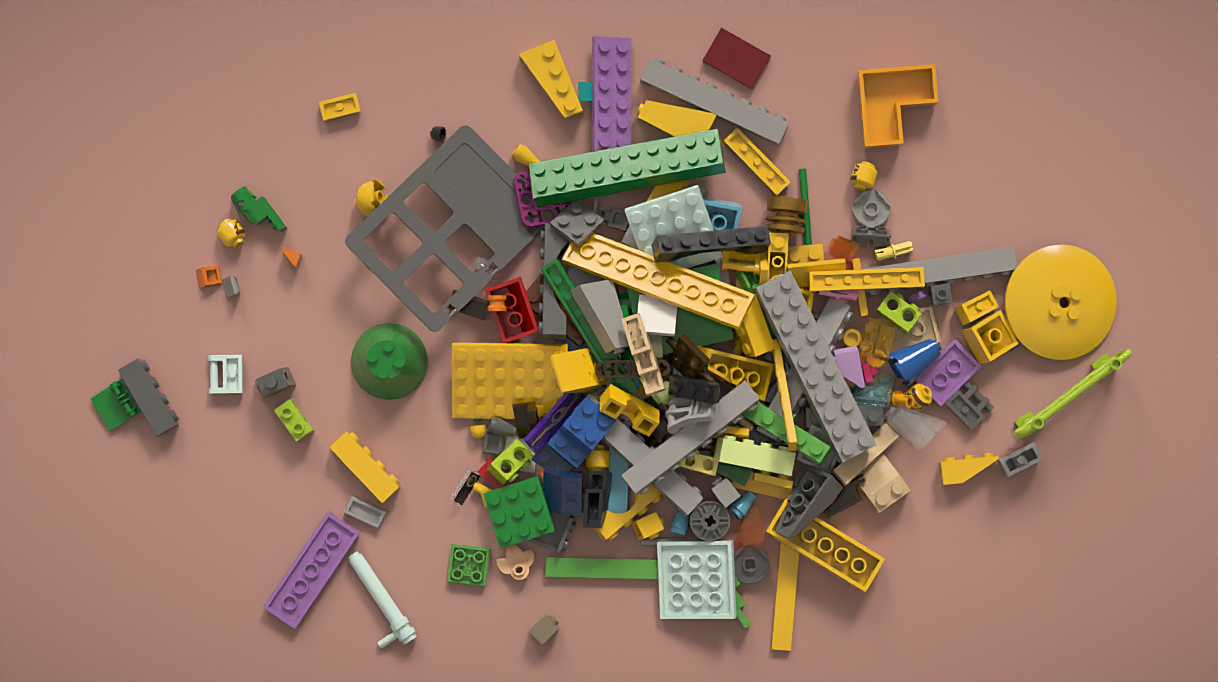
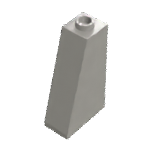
(603, 312)

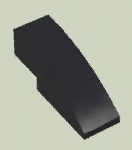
(596, 499)

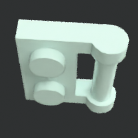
(231, 374)

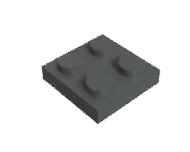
(577, 223)

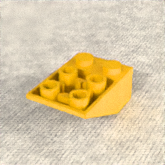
(577, 371)

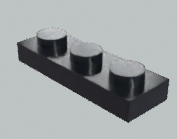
(694, 389)

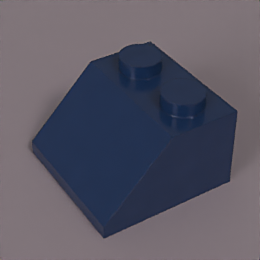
(563, 491)

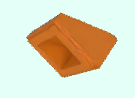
(293, 256)
(208, 276)

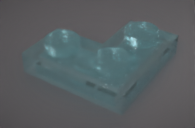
(878, 394)

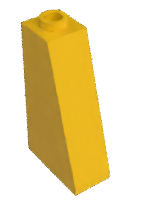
(673, 119)

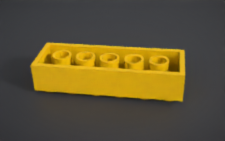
(831, 551)

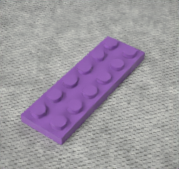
(611, 92)
(311, 570)

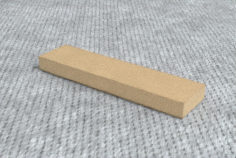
(851, 468)

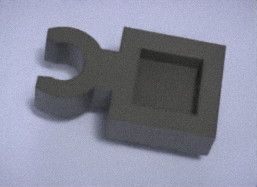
(617, 219)

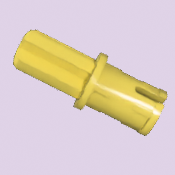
(893, 251)

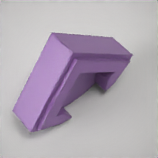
(917, 296)

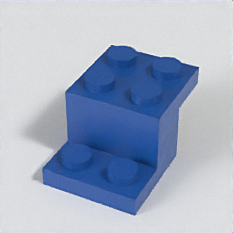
(581, 432)

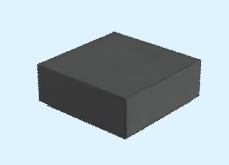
(493, 444)

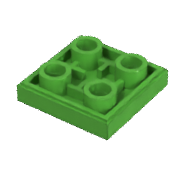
(468, 565)

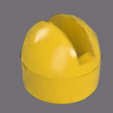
(478, 430)

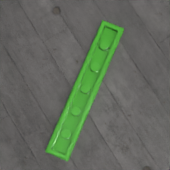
(601, 568)

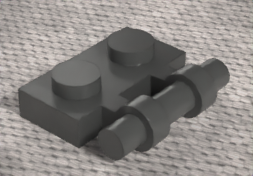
(965, 409)

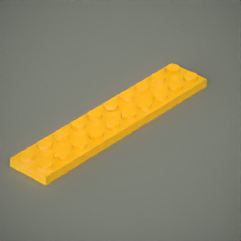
(661, 280)

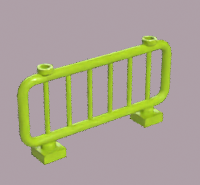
(1102, 368)

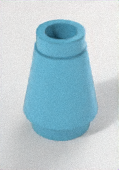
(742, 505)
(680, 524)

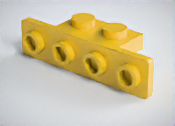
(768, 485)

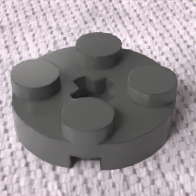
(761, 564)

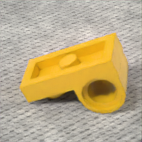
(976, 307)

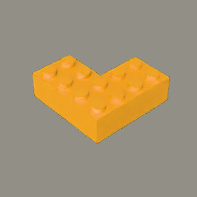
(884, 94)

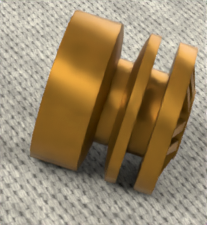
(786, 214)

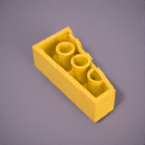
(550, 72)
(737, 369)

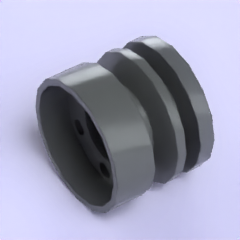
(699, 526)

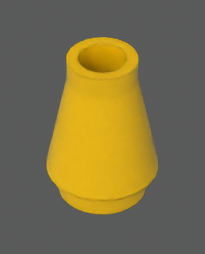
(524, 155)

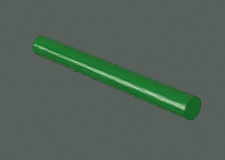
(804, 195)

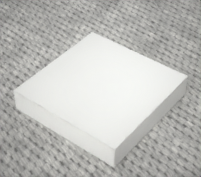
(657, 316)

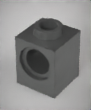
(940, 294)

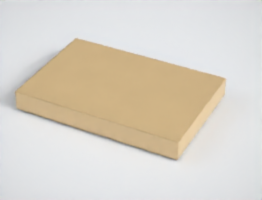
(923, 329)

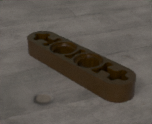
(632, 373)

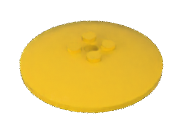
(1035, 295)

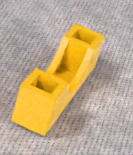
(614, 521)

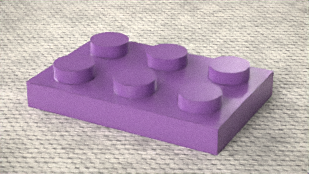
(948, 372)

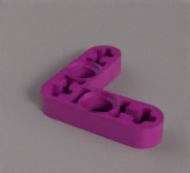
(532, 208)

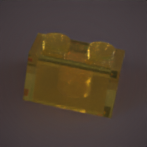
(877, 339)

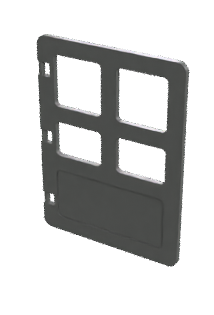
(480, 194)

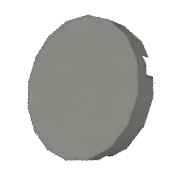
(871, 208)

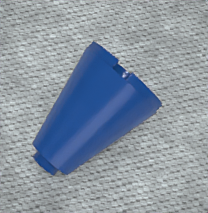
(913, 360)

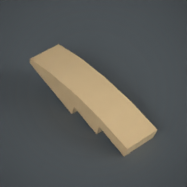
(643, 354)

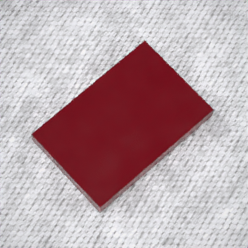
(736, 58)

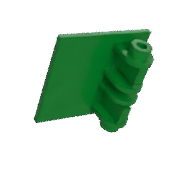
(116, 404)

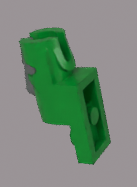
(255, 210)

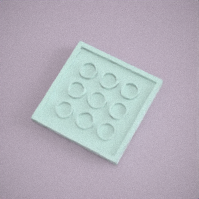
(670, 215)
(696, 579)

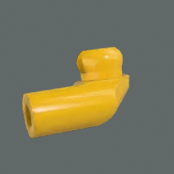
(738, 348)
(480, 489)

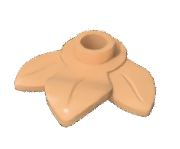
(514, 559)

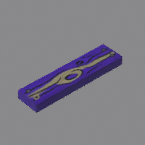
(553, 421)

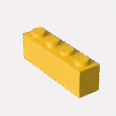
(364, 466)

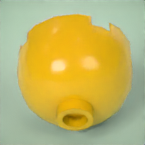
(370, 196)

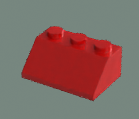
(519, 318)

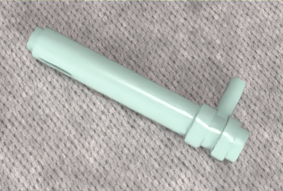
(398, 622)

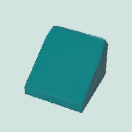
(585, 91)

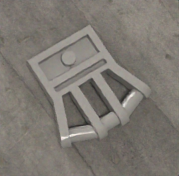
(696, 413)

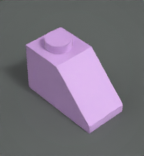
(849, 364)

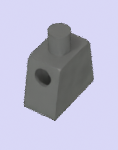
(274, 382)

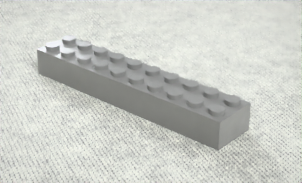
(814, 367)

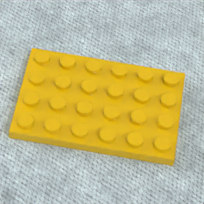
(496, 375)

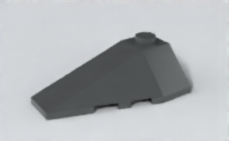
(811, 496)

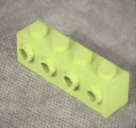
(754, 456)

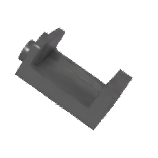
(557, 540)

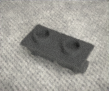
(880, 236)

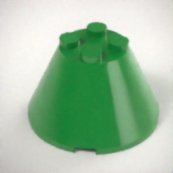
(389, 361)

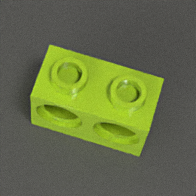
(896, 316)
(294, 420)
(508, 460)

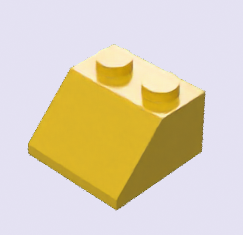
(990, 337)

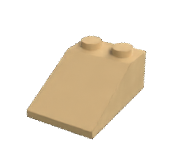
(882, 483)

